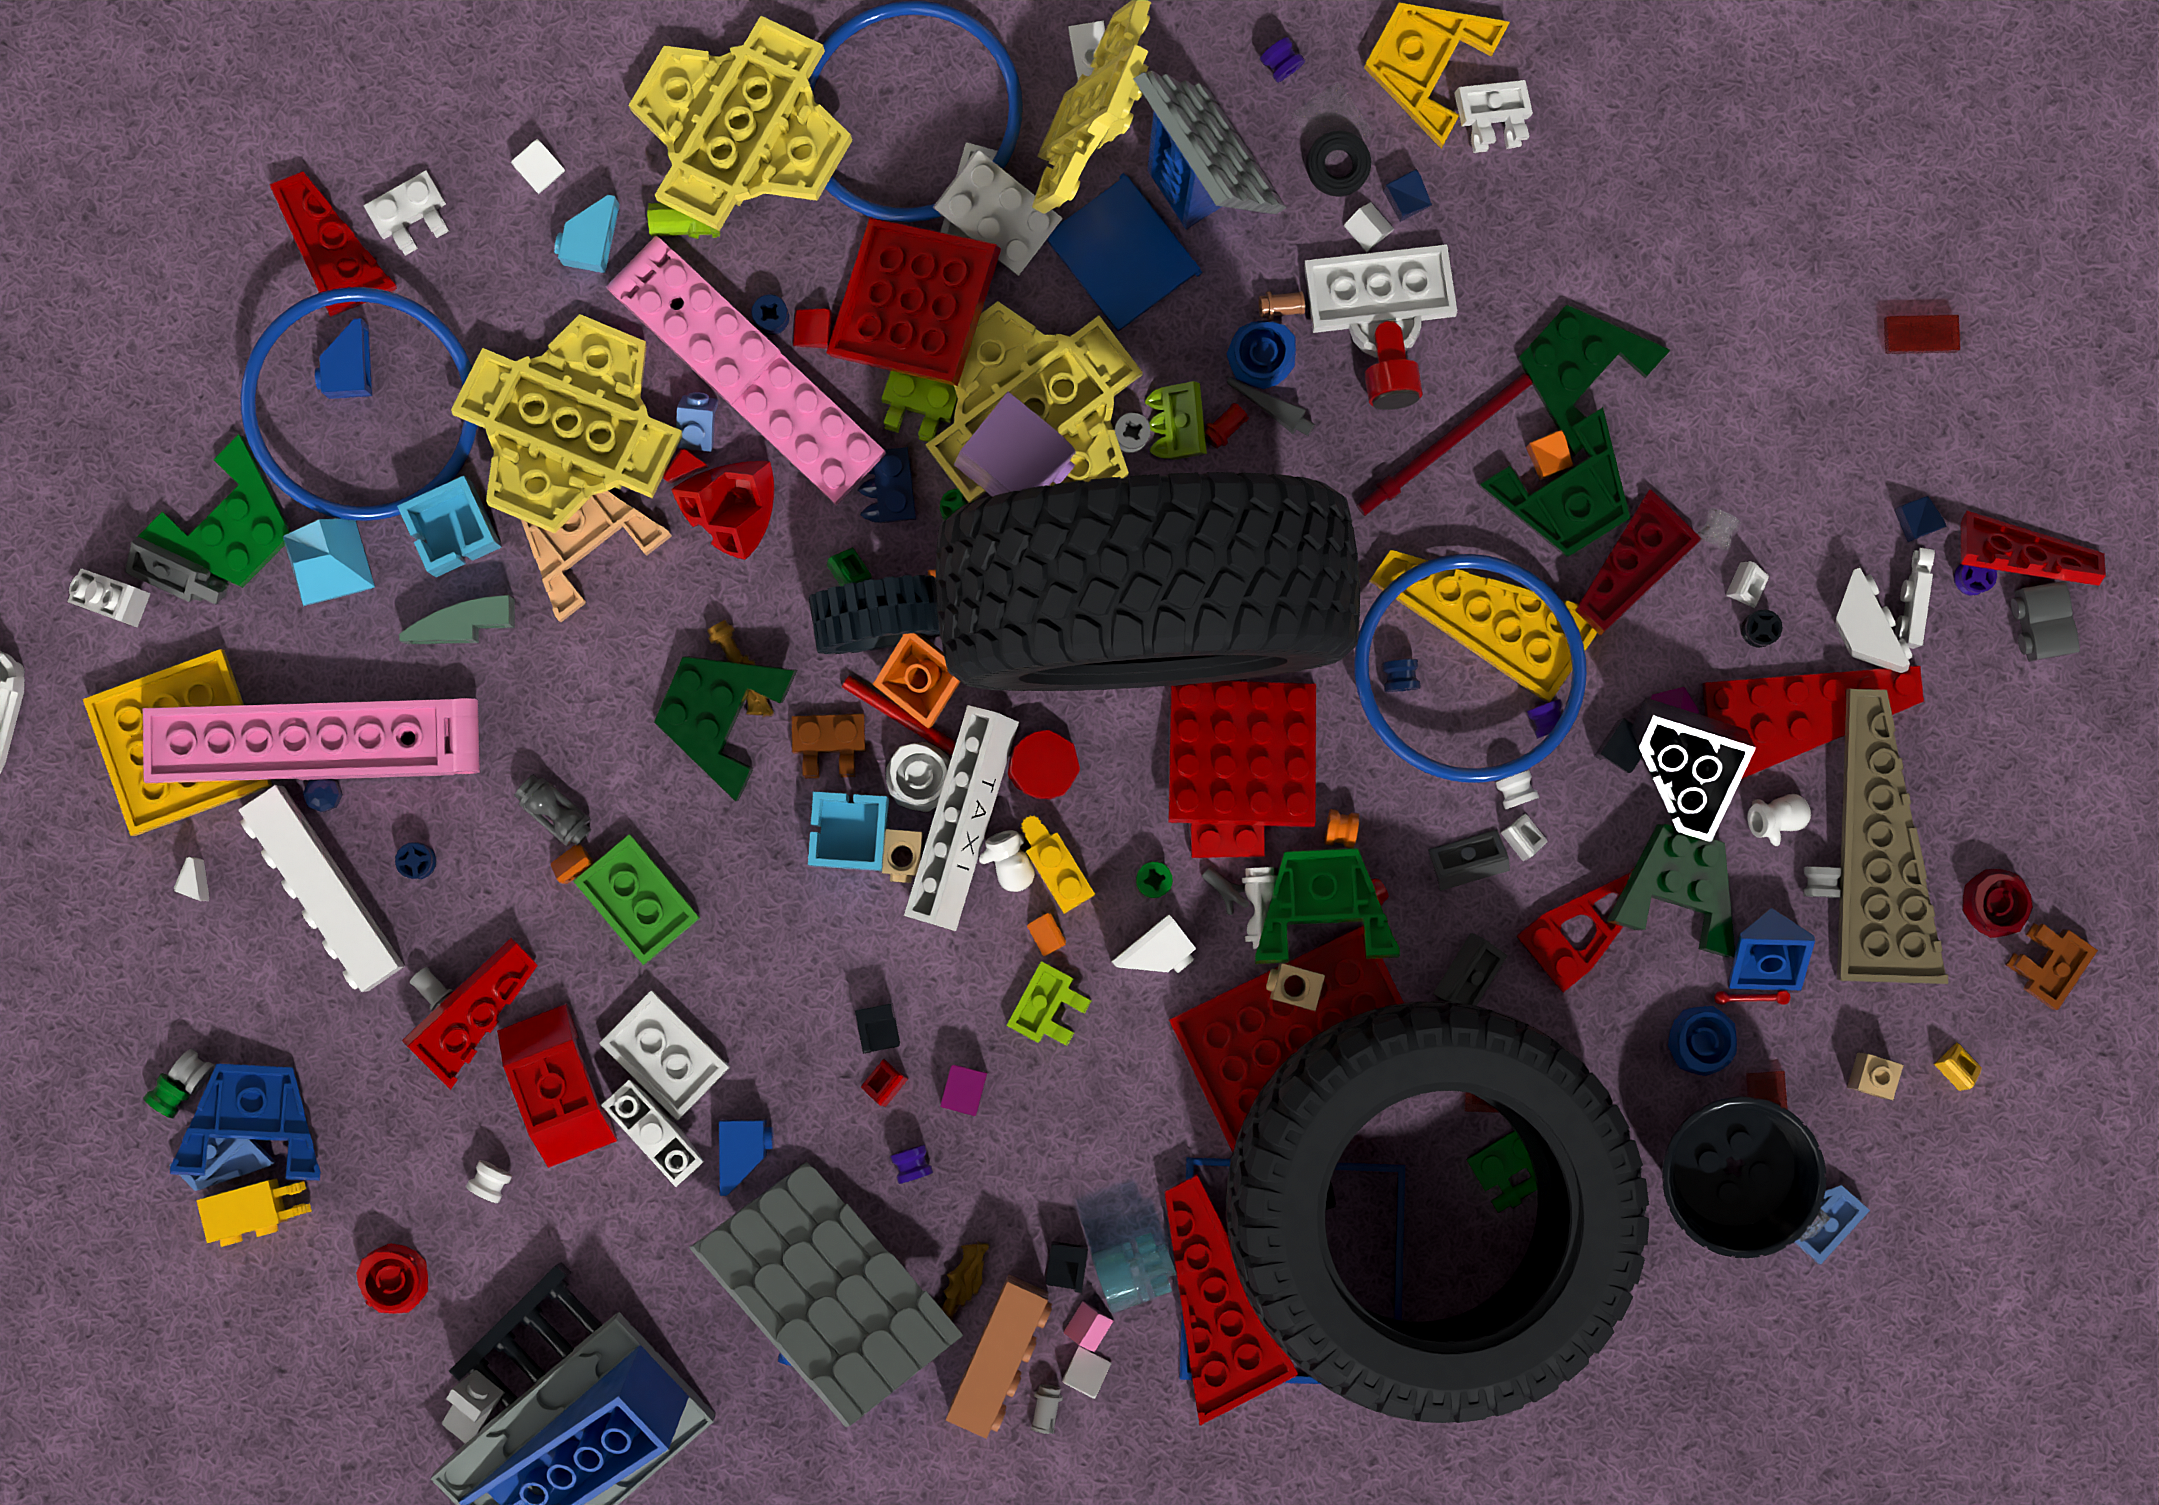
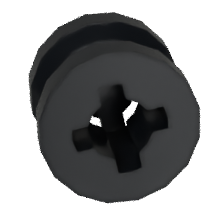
(1767, 624)

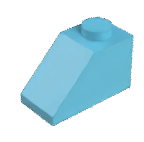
(589, 236)

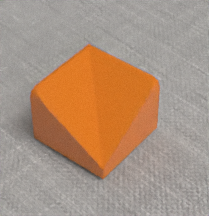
(1550, 454)

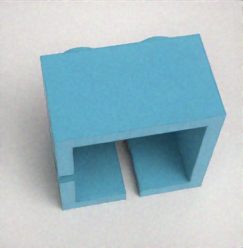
(451, 523)
(850, 832)

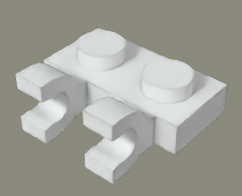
(1492, 104)
(406, 205)

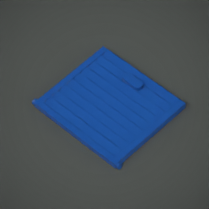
(1122, 253)

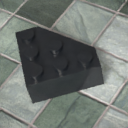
(1692, 763)

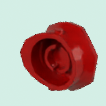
(1044, 765)
(388, 1287)

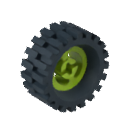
(874, 613)

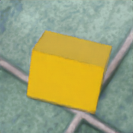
(1959, 1067)

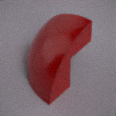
(730, 504)

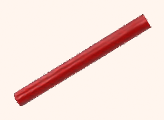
(898, 714)

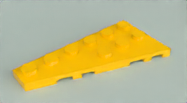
(1493, 620)

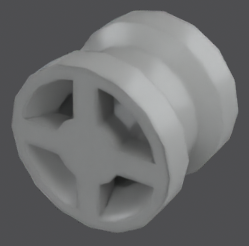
(1127, 436)
(1822, 882)
(191, 1071)

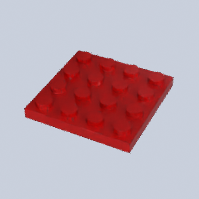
(913, 301)
(1243, 754)

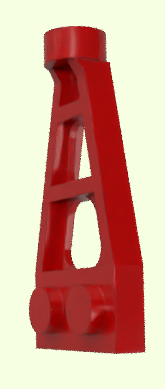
(1552, 949)

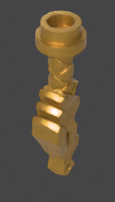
(721, 634)
(965, 1278)

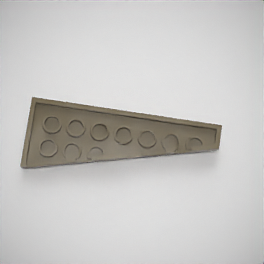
(1884, 900)

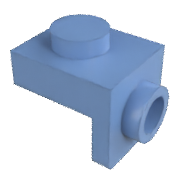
(696, 421)

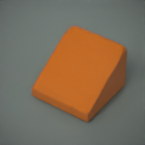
(571, 864)
(1046, 934)

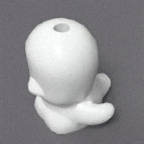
(1782, 814)
(1011, 863)

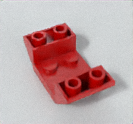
(554, 1087)

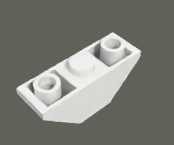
(108, 597)
(1868, 628)
(653, 1132)

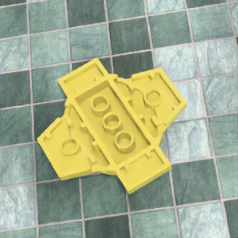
(1095, 107)
(740, 123)
(1056, 376)
(567, 423)

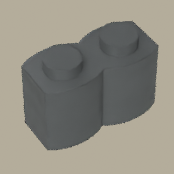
(2045, 621)

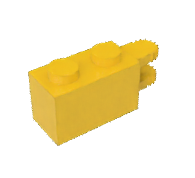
(1056, 865)
(248, 1209)

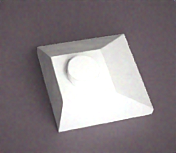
(1158, 949)

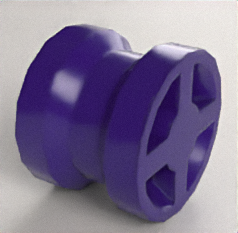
(1282, 59)
(1984, 576)
(1546, 717)
(911, 1164)

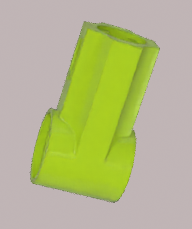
(669, 222)

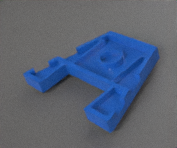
(249, 1105)

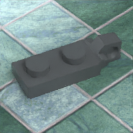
(173, 573)

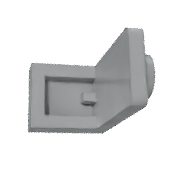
(472, 1405)

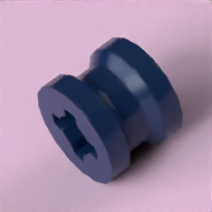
(775, 320)
(1401, 675)
(408, 861)

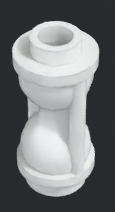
(1259, 890)

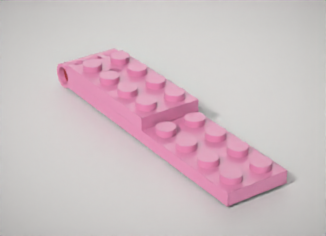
(746, 370)
(311, 741)

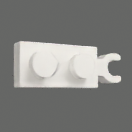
(1916, 596)

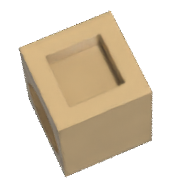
(896, 839)
(1311, 986)
(1875, 1076)

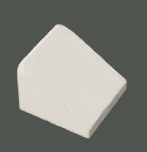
(537, 166)
(193, 880)
(1086, 1372)

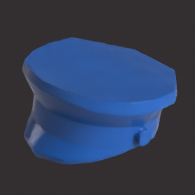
(1257, 345)
(1707, 1033)

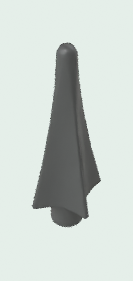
(1286, 414)

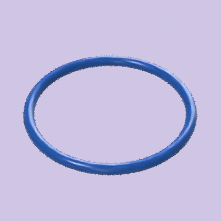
(968, 23)
(251, 376)
(1435, 768)

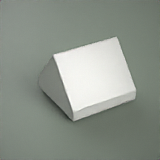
(1368, 226)
(1748, 583)
(1524, 837)

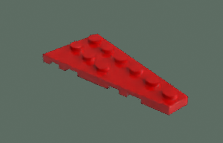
(1801, 711)
(1226, 1342)

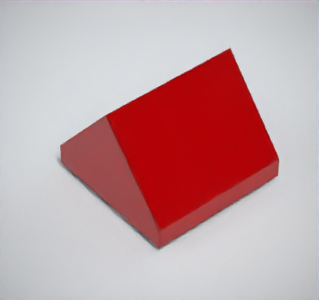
(884, 1083)

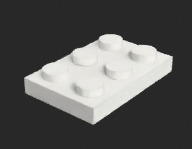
(996, 210)
(664, 1055)

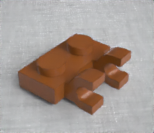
(828, 735)
(2060, 967)

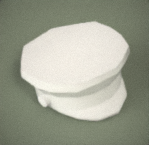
(922, 781)

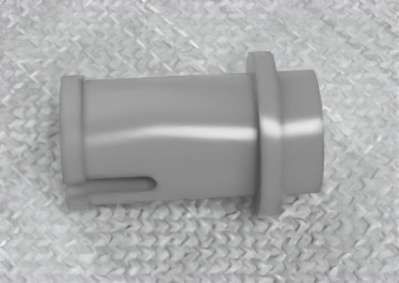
(430, 987)
(1046, 1408)

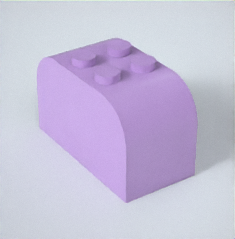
(1015, 450)

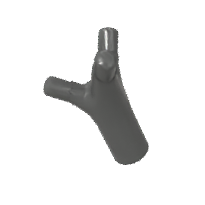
(1228, 890)

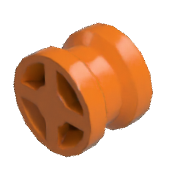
(1341, 828)

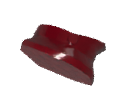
(1998, 910)

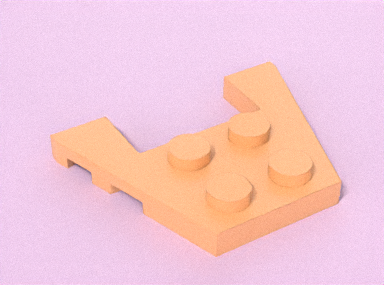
(583, 532)

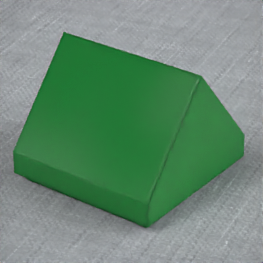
(848, 567)

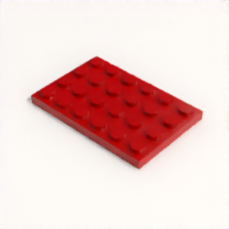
(1246, 1036)

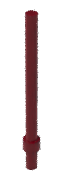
(1390, 486)

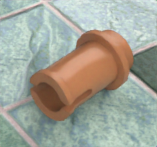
(1281, 304)

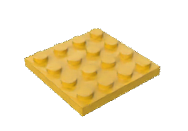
(118, 727)

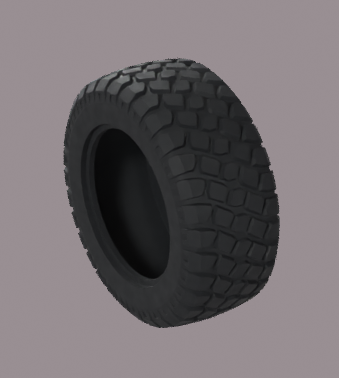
(1147, 582)
(1581, 1249)

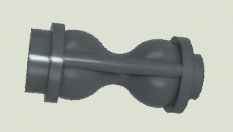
(539, 799)

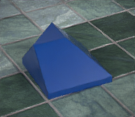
(1772, 955)

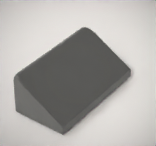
(1469, 859)
(1470, 972)

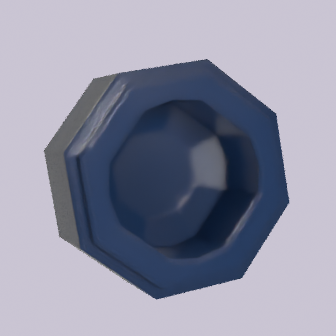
(322, 794)

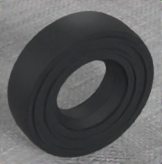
(1354, 148)

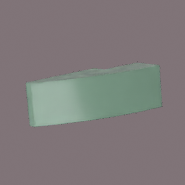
(462, 621)

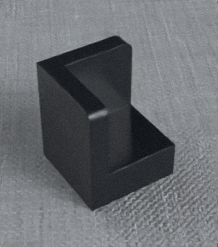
(1620, 747)
(877, 1028)
(1067, 1266)

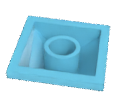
(328, 560)

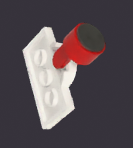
(1383, 305)

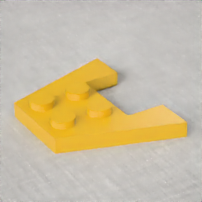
(1415, 53)

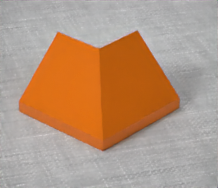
(917, 678)

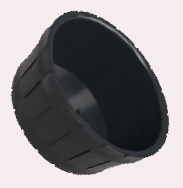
(1772, 1196)

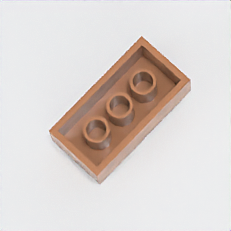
(997, 1356)

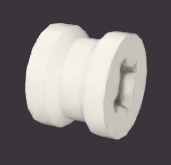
(1517, 789)
(488, 1181)

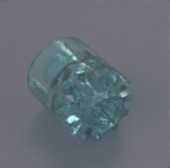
(1133, 1272)

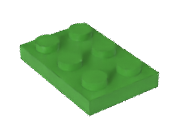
(637, 899)

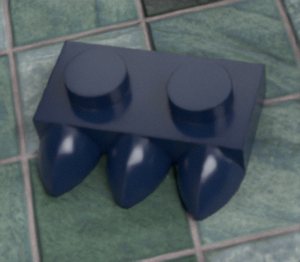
(891, 488)

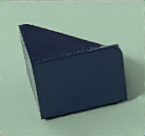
(1407, 195)
(1919, 518)

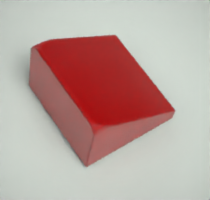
(812, 328)
(683, 466)

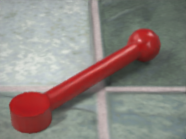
(1781, 997)

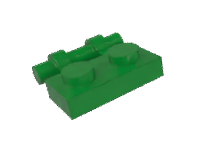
(1500, 1162)

